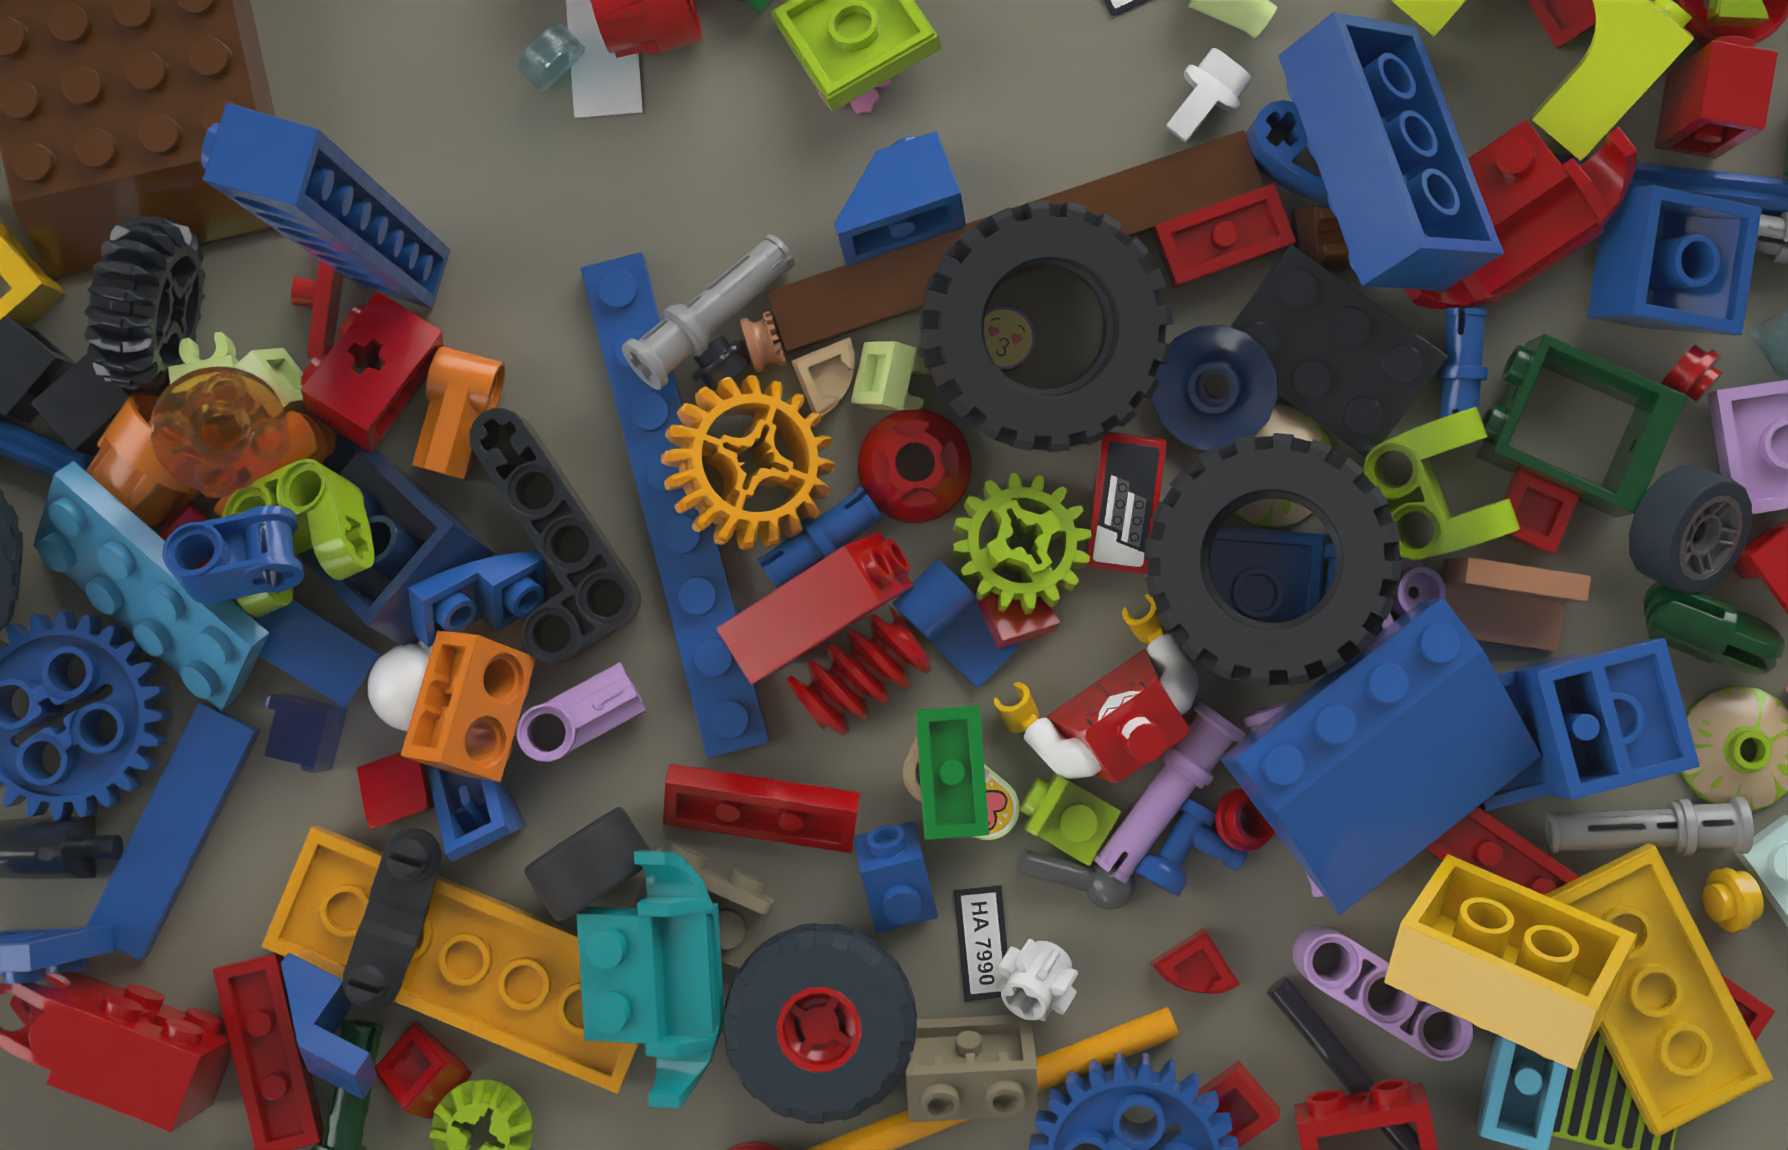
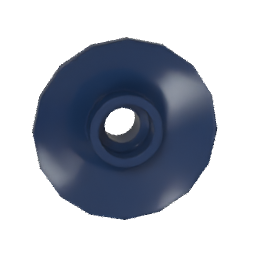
(1183, 396)

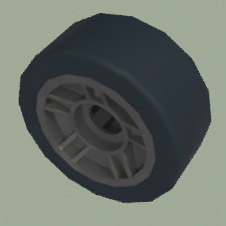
(1690, 528)

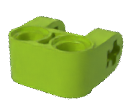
(1424, 492)
(328, 520)

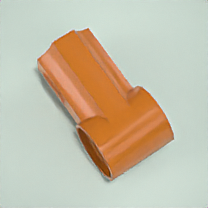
(458, 392)

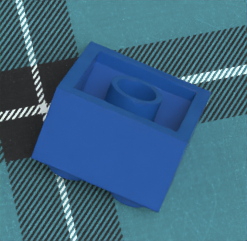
(1675, 262)

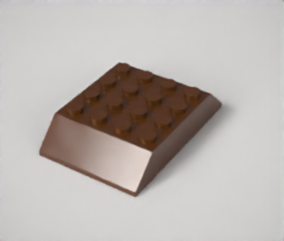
(113, 117)

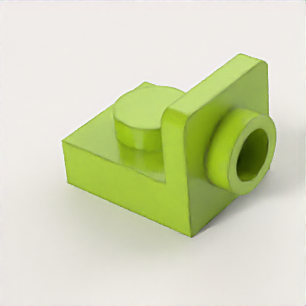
(1068, 817)

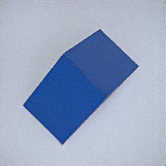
(471, 811)

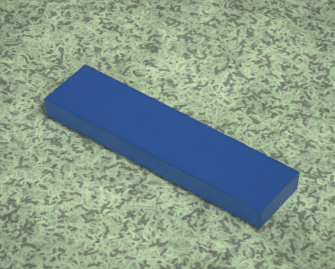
(173, 828)

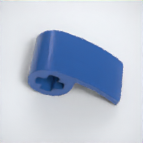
(1278, 161)
(953, 622)

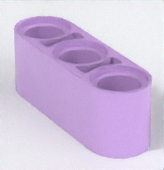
(1350, 985)

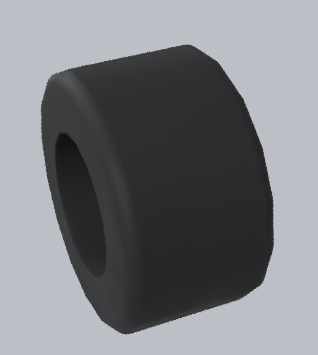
(587, 864)

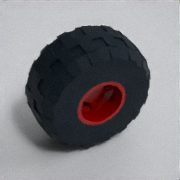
(820, 1023)

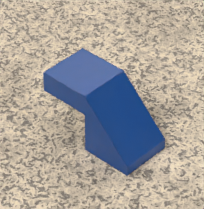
(317, 1010)

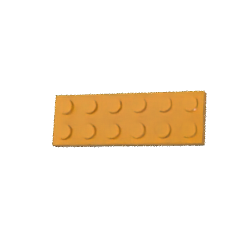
(473, 965)

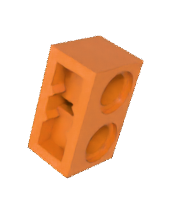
(468, 706)

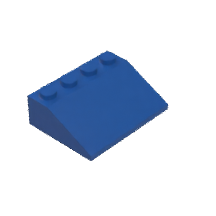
(1384, 753)

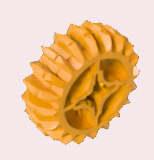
(774, 470)

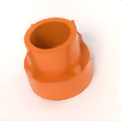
(131, 469)

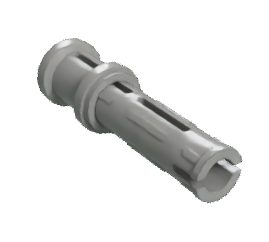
(689, 326)
(1682, 832)

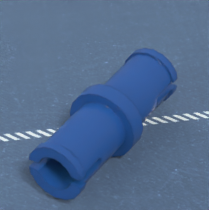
(1463, 368)
(820, 537)

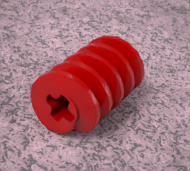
(860, 673)

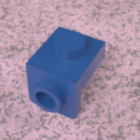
(895, 876)

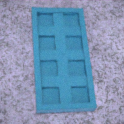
(125, 576)

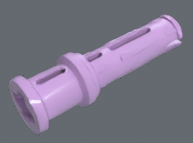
(1185, 767)

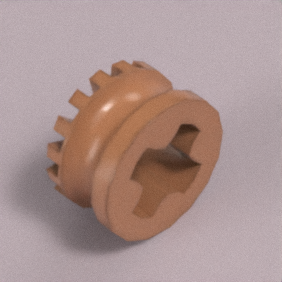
(760, 342)

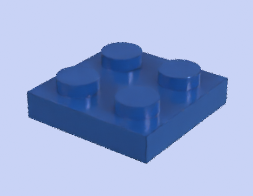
(32, 953)

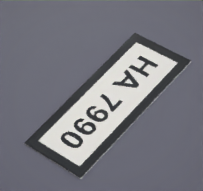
(981, 940)

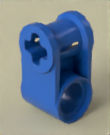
(240, 555)

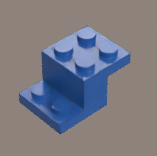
(1598, 723)

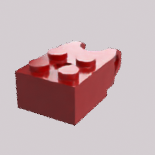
(120, 1046)

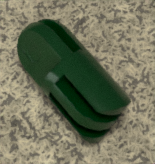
(1711, 630)

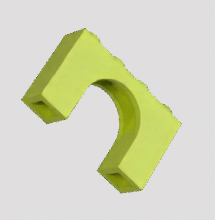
(1626, 56)

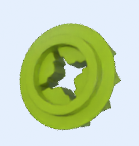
(470, 1102)

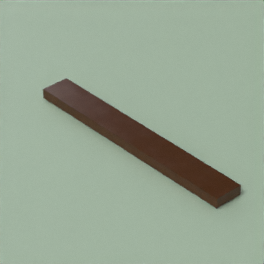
(896, 281)

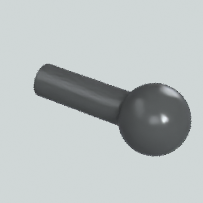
(1099, 884)

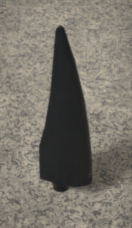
(54, 848)

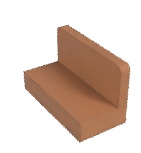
(1511, 600)

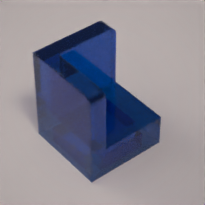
(304, 731)

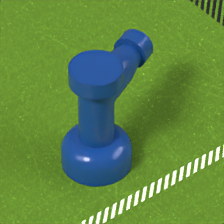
(1190, 831)

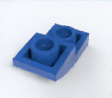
(487, 589)
(316, 652)

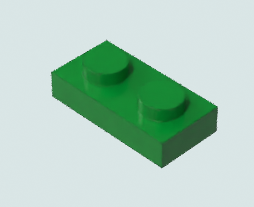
(952, 772)

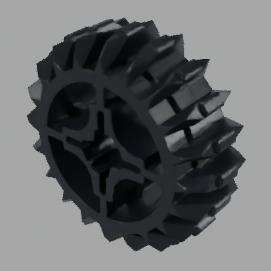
(144, 301)

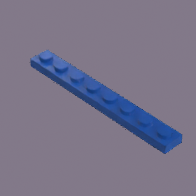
(686, 560)

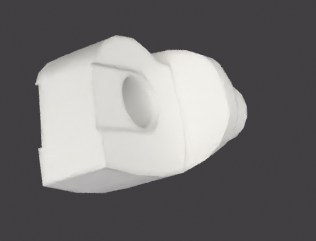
(1215, 83)

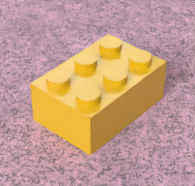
(1510, 960)

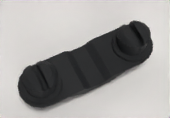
(392, 919)

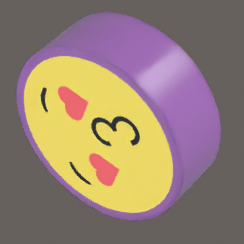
(1008, 337)

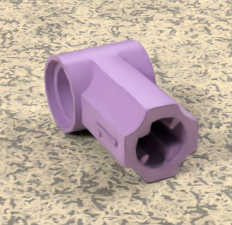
(586, 712)

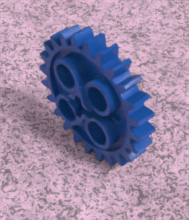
(88, 765)
(1097, 1106)

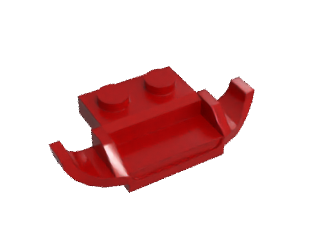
(1537, 210)

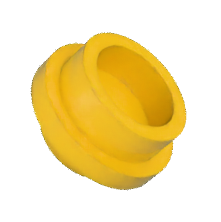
(1732, 899)

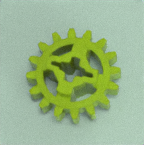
(1043, 529)

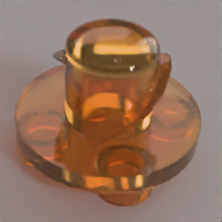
(219, 430)

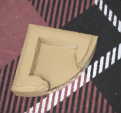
(826, 375)

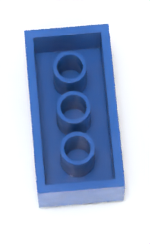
(1389, 154)

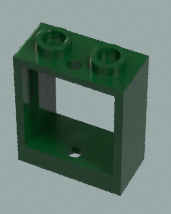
(1639, 448)

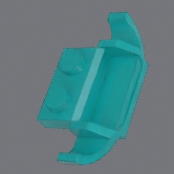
(657, 975)

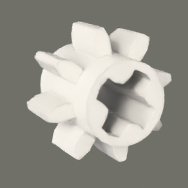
(1036, 980)

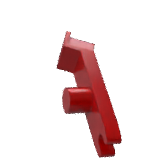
(324, 297)

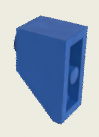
(900, 200)

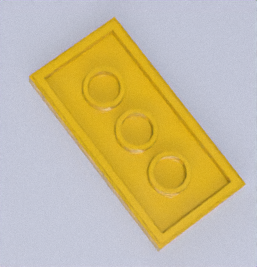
(1672, 1013)

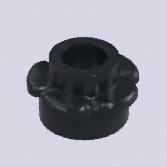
(720, 361)

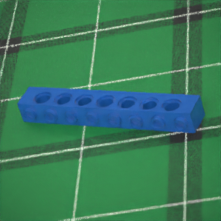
(323, 203)

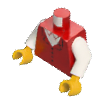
(1119, 718)

